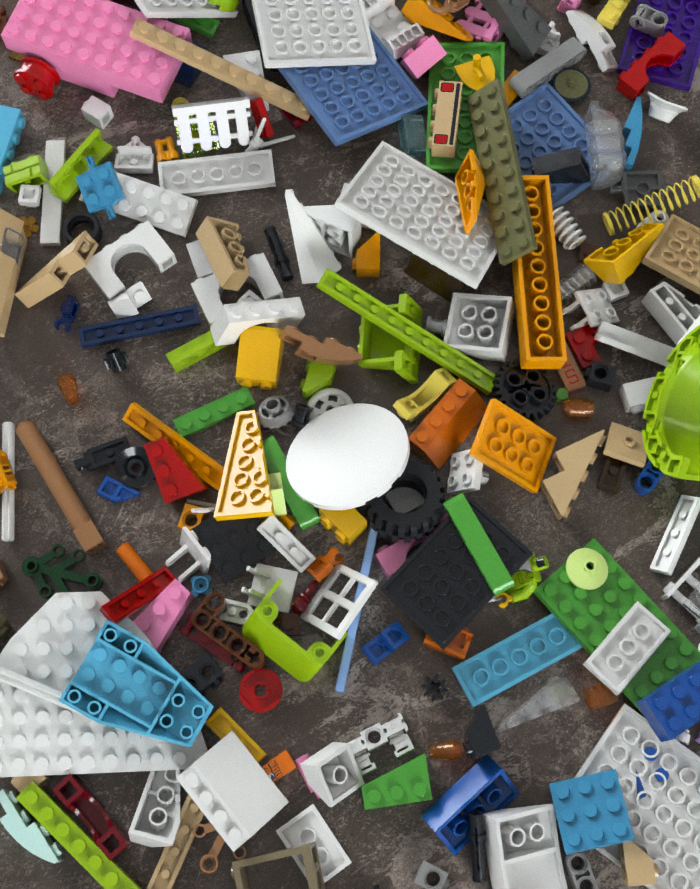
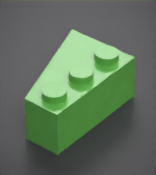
(400, 786)

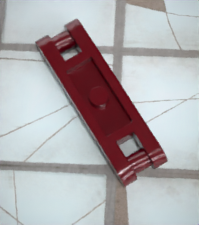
(212, 647)

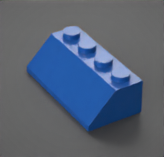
(482, 789)

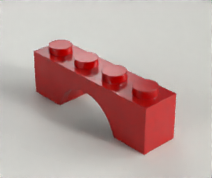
(664, 53)

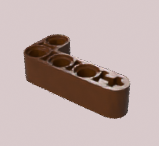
(230, 637)

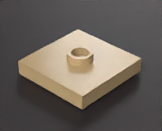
(625, 445)

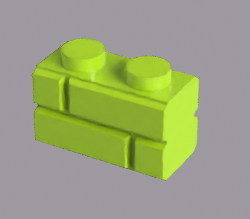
(26, 172)

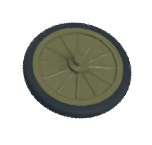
(571, 84)

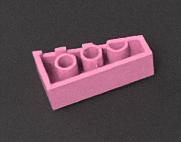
(164, 613)

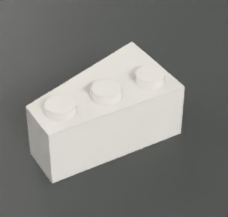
(252, 62)

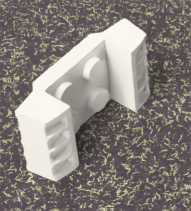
(392, 27)

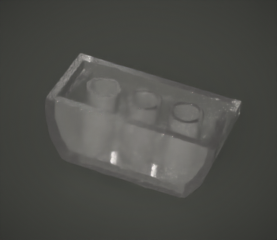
(604, 147)

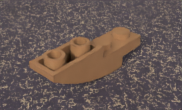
(325, 352)

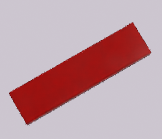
(137, 596)

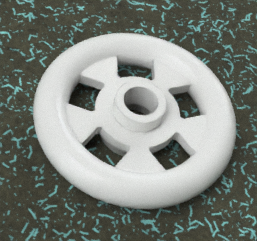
(323, 395)

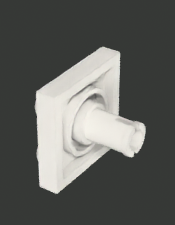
(465, 473)

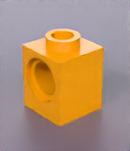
(187, 514)

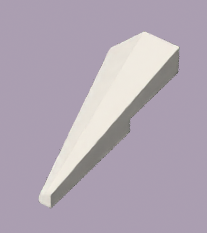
(310, 245)

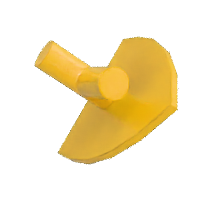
(476, 73)

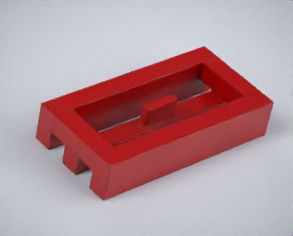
(259, 111)

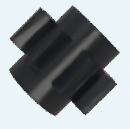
(116, 360)
(435, 681)

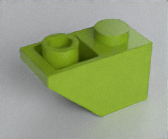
(318, 377)

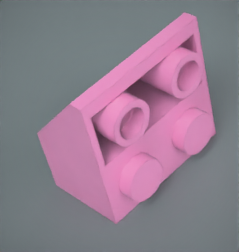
(422, 58)

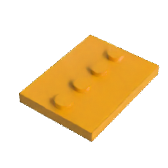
(513, 446)

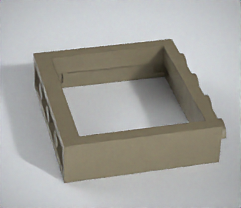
(310, 858)

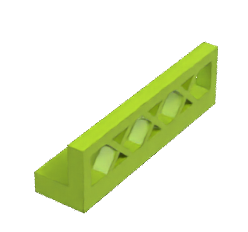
(64, 183)
(193, 351)

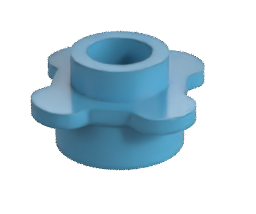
(196, 581)

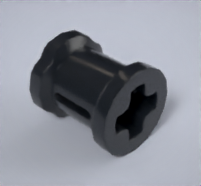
(302, 415)

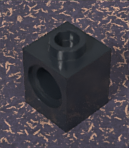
(607, 371)

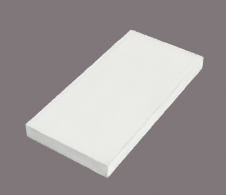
(627, 648)

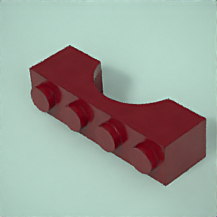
(83, 803)

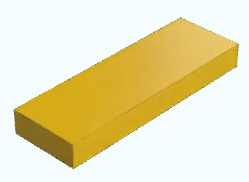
(223, 724)

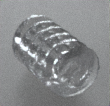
(575, 281)

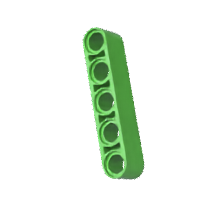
(276, 462)
(478, 544)

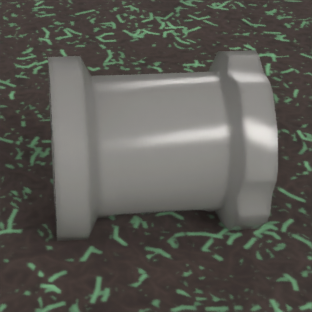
(436, 326)

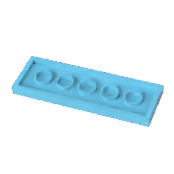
(514, 659)

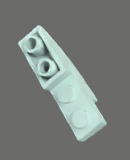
(30, 836)

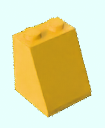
(259, 357)

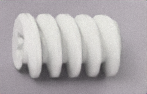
(566, 231)

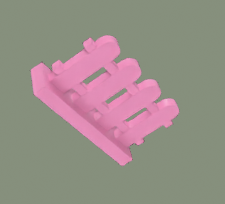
(487, 33)

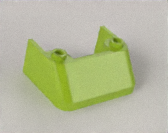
(279, 647)

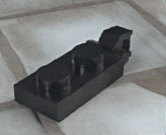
(102, 455)

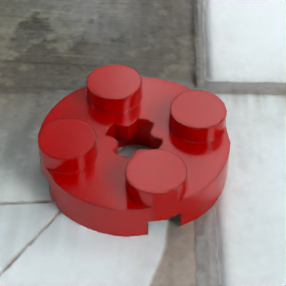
(248, 688)

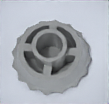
(275, 412)

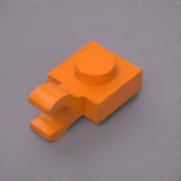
(323, 566)

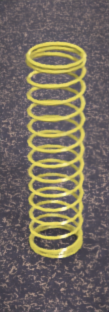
(606, 216)

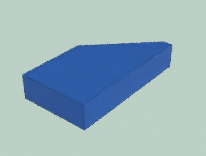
(116, 491)

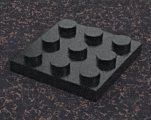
(233, 544)

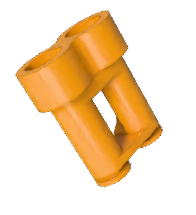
(169, 155)

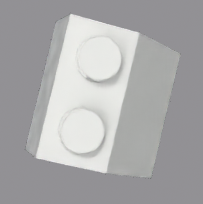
(333, 773)

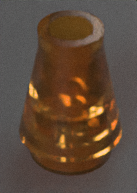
(68, 387)
(446, 750)

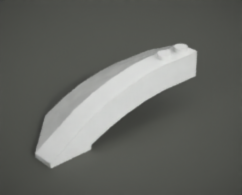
(523, 848)

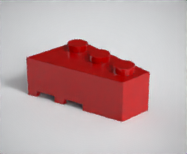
(173, 473)

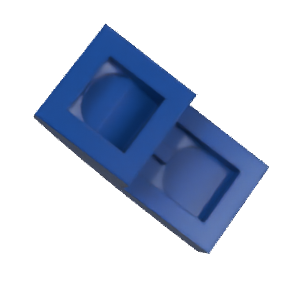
(385, 643)

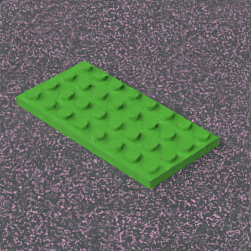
(444, 71)
(594, 613)

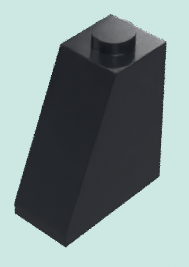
(563, 166)

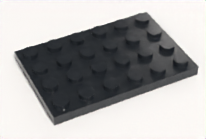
(441, 581)

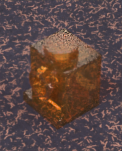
(599, 697)

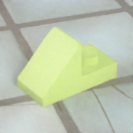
(277, 494)

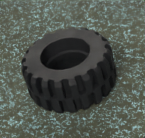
(416, 523)

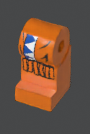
(280, 766)

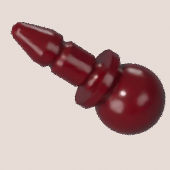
(299, 604)

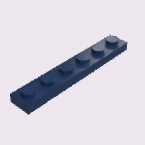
(139, 326)

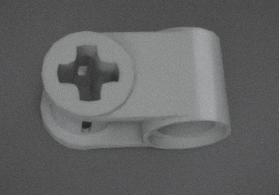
(650, 21)

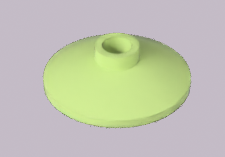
(580, 574)

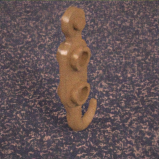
(449, 6)

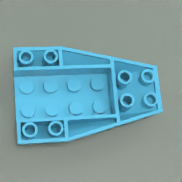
(136, 690)

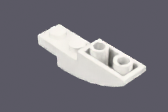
(593, 33)

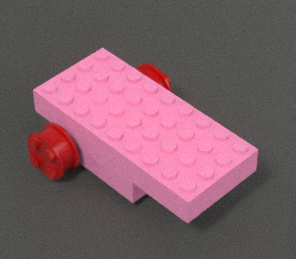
(88, 47)

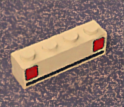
(446, 119)

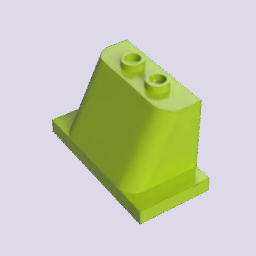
(387, 352)

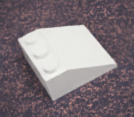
(339, 229)
(480, 325)

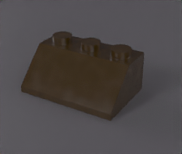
(434, 278)

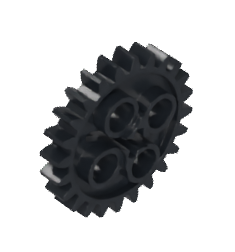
(525, 390)

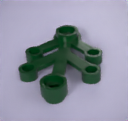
(58, 571)

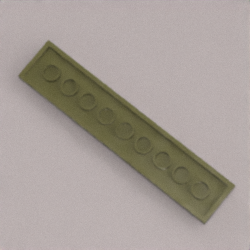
(502, 173)

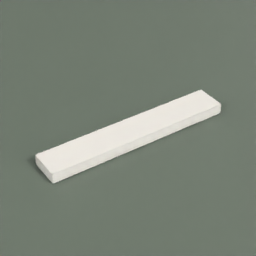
(52, 206)

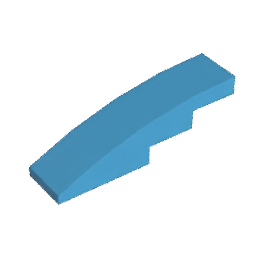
(632, 132)

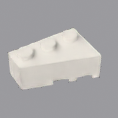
(671, 310)

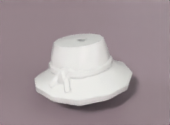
(662, 109)

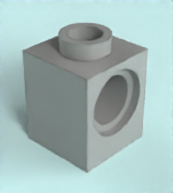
(422, 872)

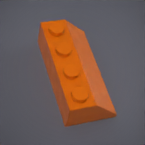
(448, 424)

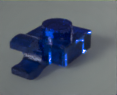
(69, 310)

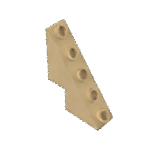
(58, 270)
(572, 465)

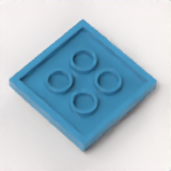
(591, 812)

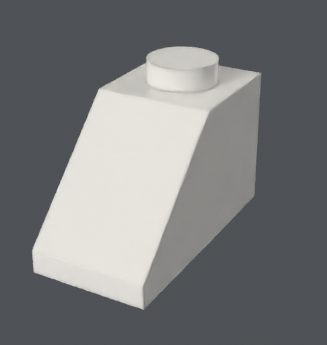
(635, 395)

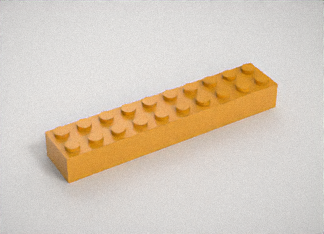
(538, 286)

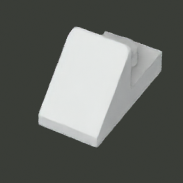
(128, 301)

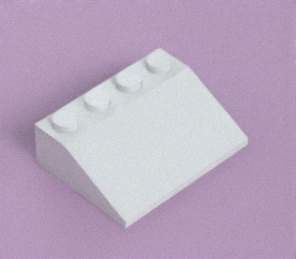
(232, 790)

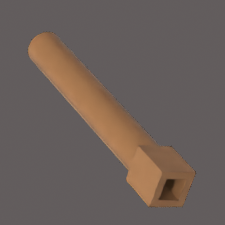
(60, 487)

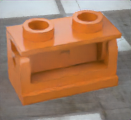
(457, 648)

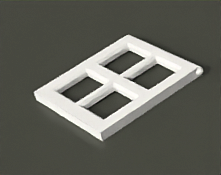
(339, 600)

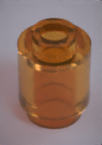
(578, 408)

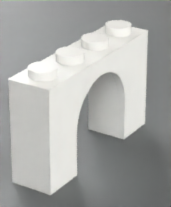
(142, 240)
(261, 276)
(238, 317)

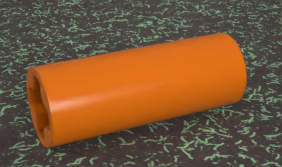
(133, 561)

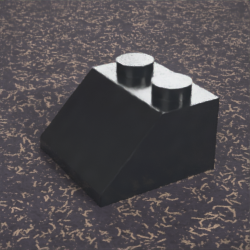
(480, 735)

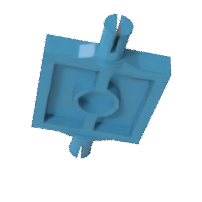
(100, 187)

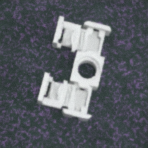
(391, 730)

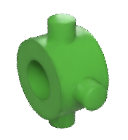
(562, 395)

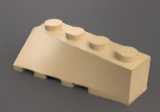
(224, 252)

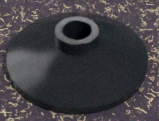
(124, 470)

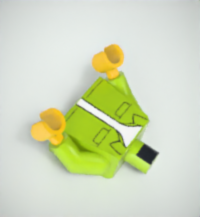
(525, 580)

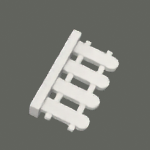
(221, 116)

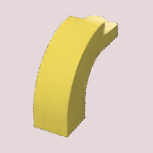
(425, 396)

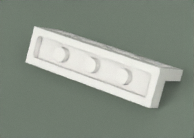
(633, 343)

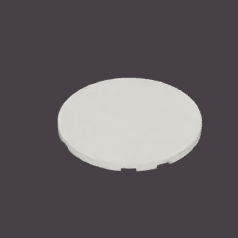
(347, 456)

